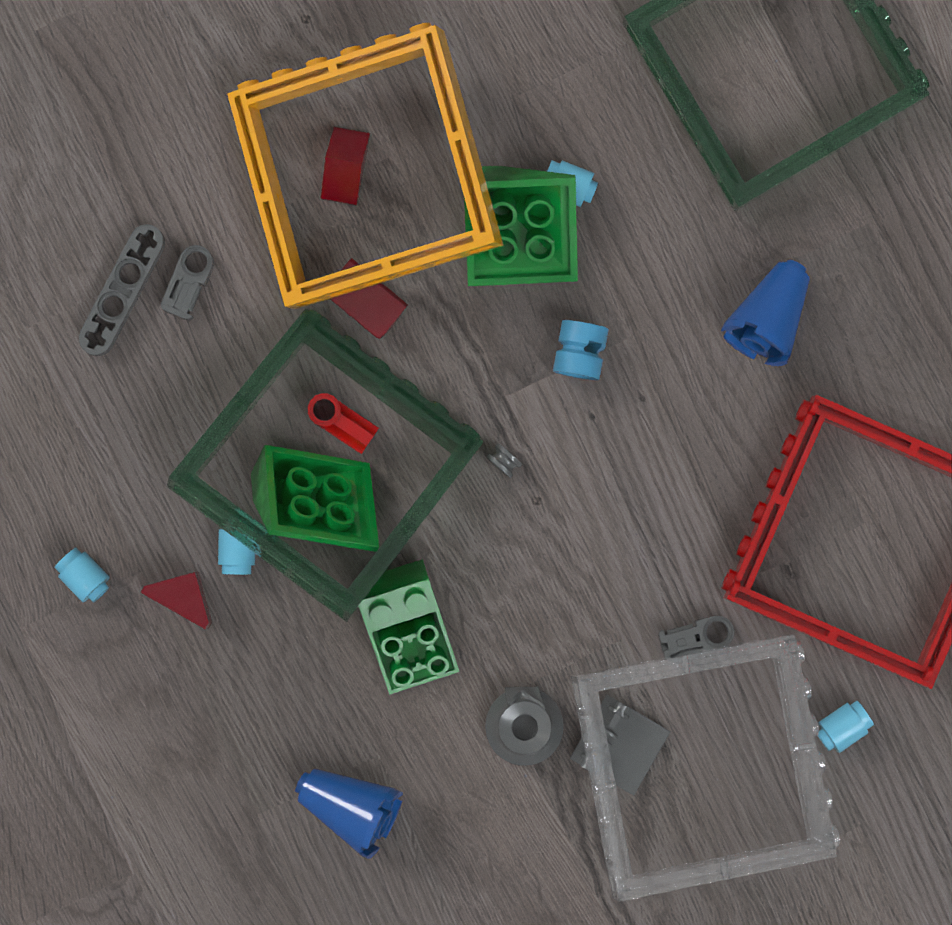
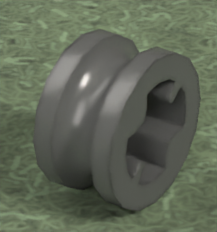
(504, 460)

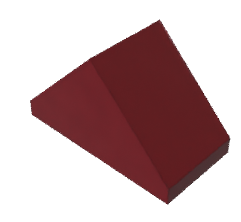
(344, 166)
(183, 596)

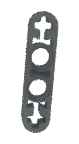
(116, 287)

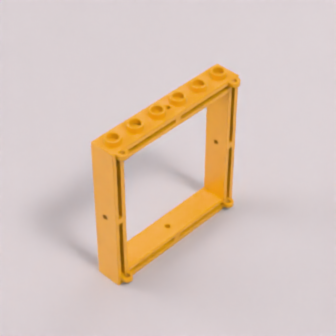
(324, 73)

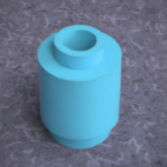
(584, 184)
(234, 555)
(82, 575)
(844, 726)

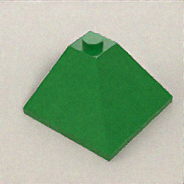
(535, 225)
(315, 498)

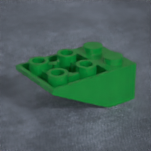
(407, 629)

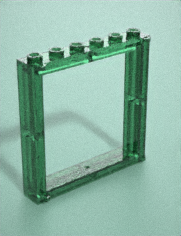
(873, 23)
(376, 378)

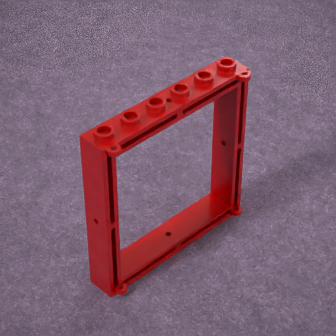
(768, 516)

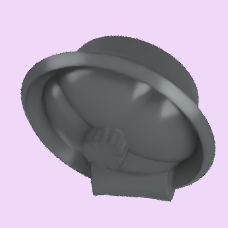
(524, 725)

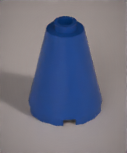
(770, 315)
(350, 807)

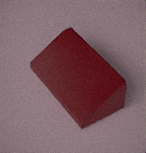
(372, 306)

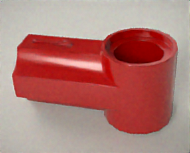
(345, 424)

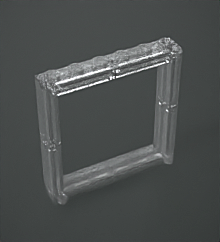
(807, 763)

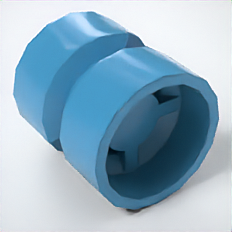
(580, 350)

